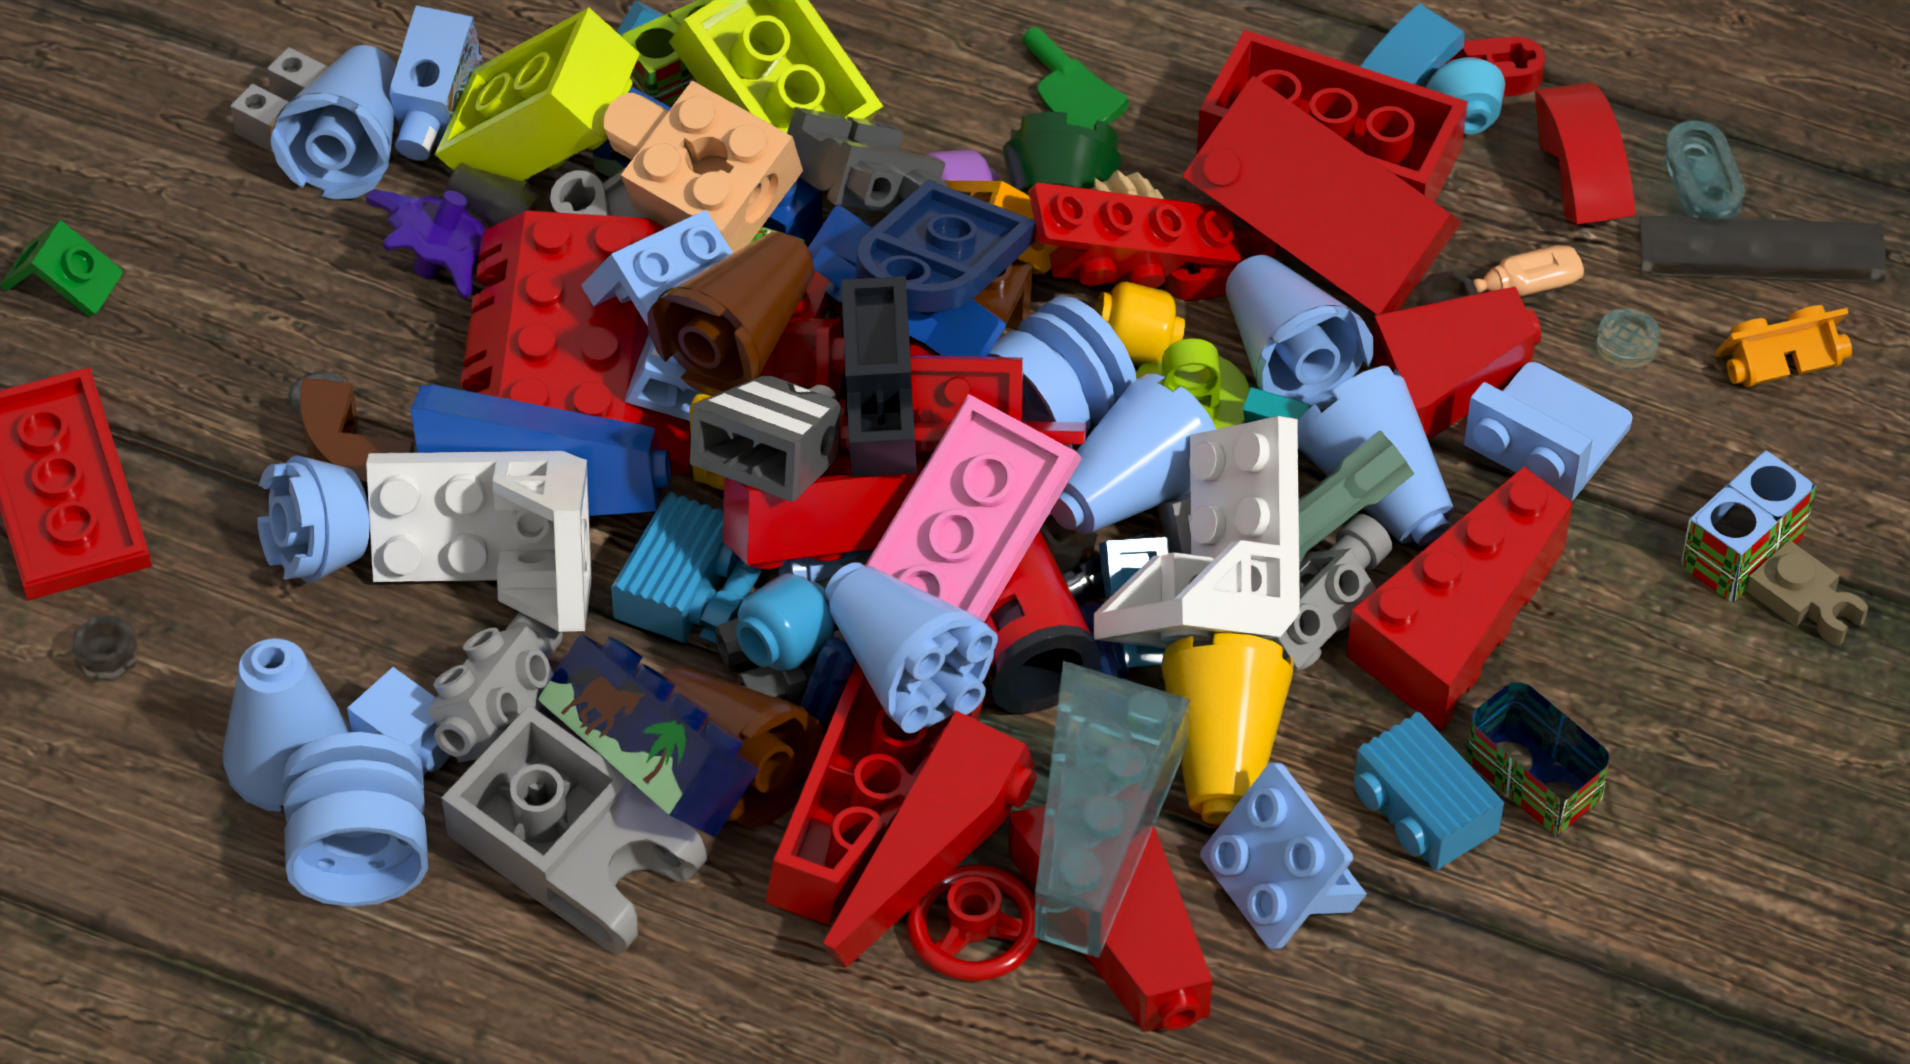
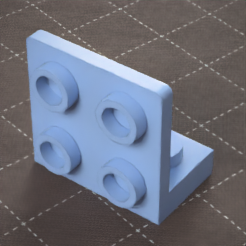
(657, 263)

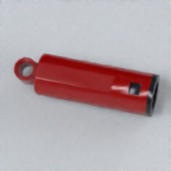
(1036, 632)

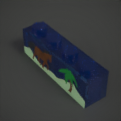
(649, 733)

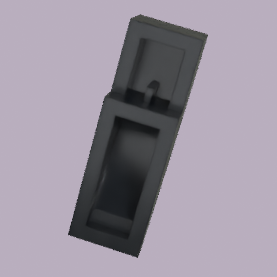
(878, 376)

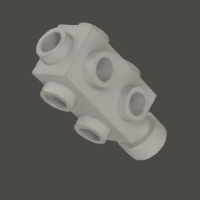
(1333, 587)
(492, 686)

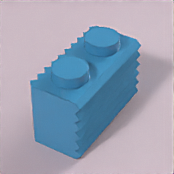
(674, 569)
(1426, 792)

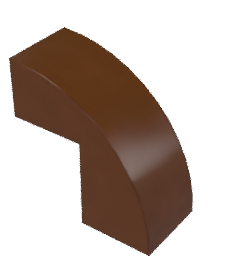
(331, 426)

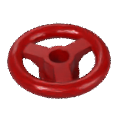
(975, 891)

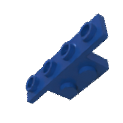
(953, 332)

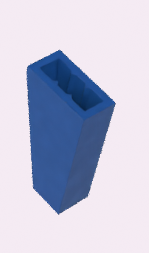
(621, 456)

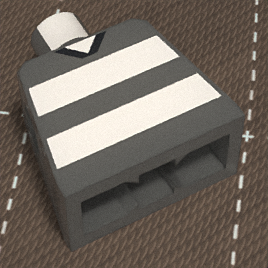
(768, 435)

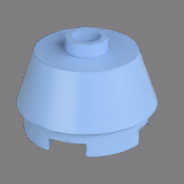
(314, 518)

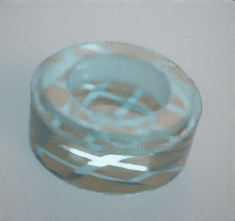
(1628, 338)

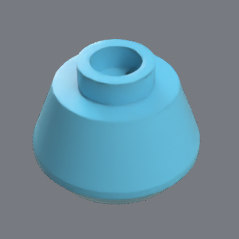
(1474, 82)

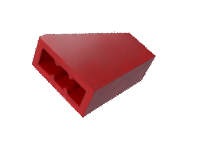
(1454, 348)

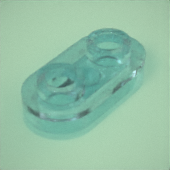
(1710, 183)

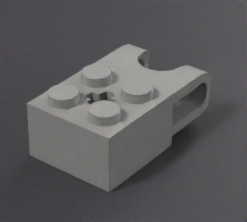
(566, 827)

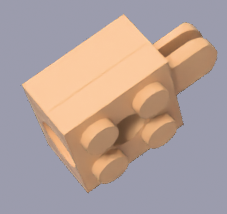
(680, 164)

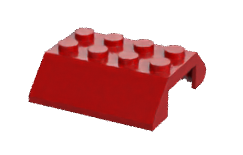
(543, 338)

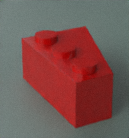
(823, 523)

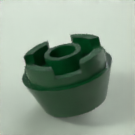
(1060, 153)

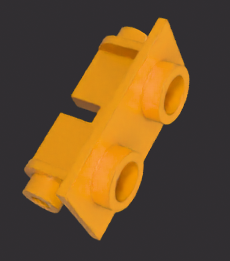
(1761, 348)

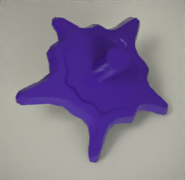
(436, 232)

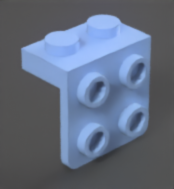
(1546, 426)

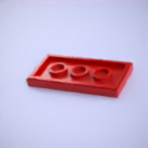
(64, 487)

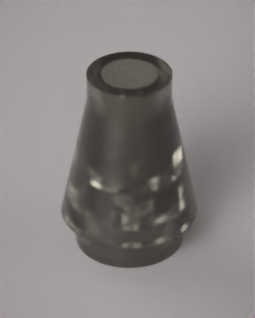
(491, 195)

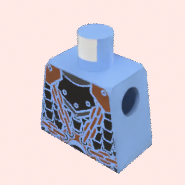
(431, 77)

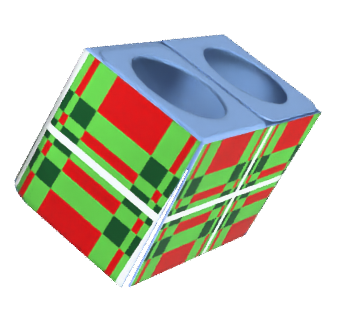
(1715, 556)

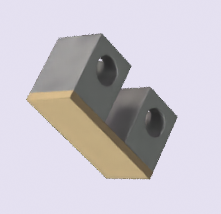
(259, 120)

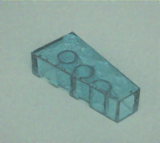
(1105, 789)

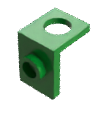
(68, 266)

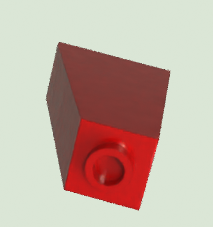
(1151, 948)

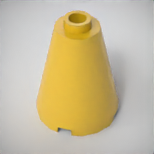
(1233, 717)

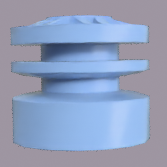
(1070, 363)
(354, 819)

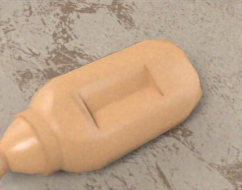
(1534, 271)

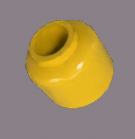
(1142, 320)

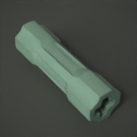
(1357, 483)

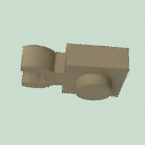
(1803, 587)

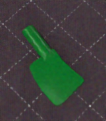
(1072, 86)

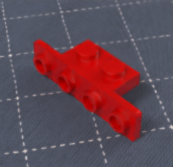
(1127, 235)
(944, 383)

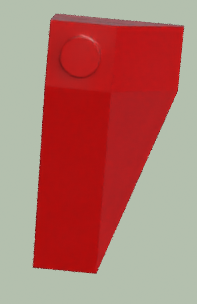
(947, 814)

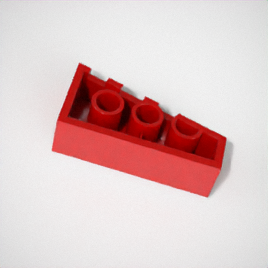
(1458, 598)
(847, 802)

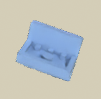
(1281, 859)

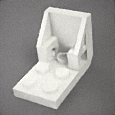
(487, 519)
(1241, 547)

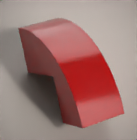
(1584, 135)

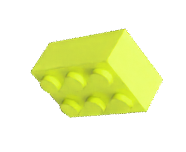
(772, 60)
(540, 100)

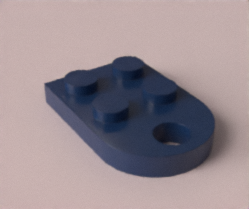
(944, 246)

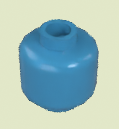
(784, 622)

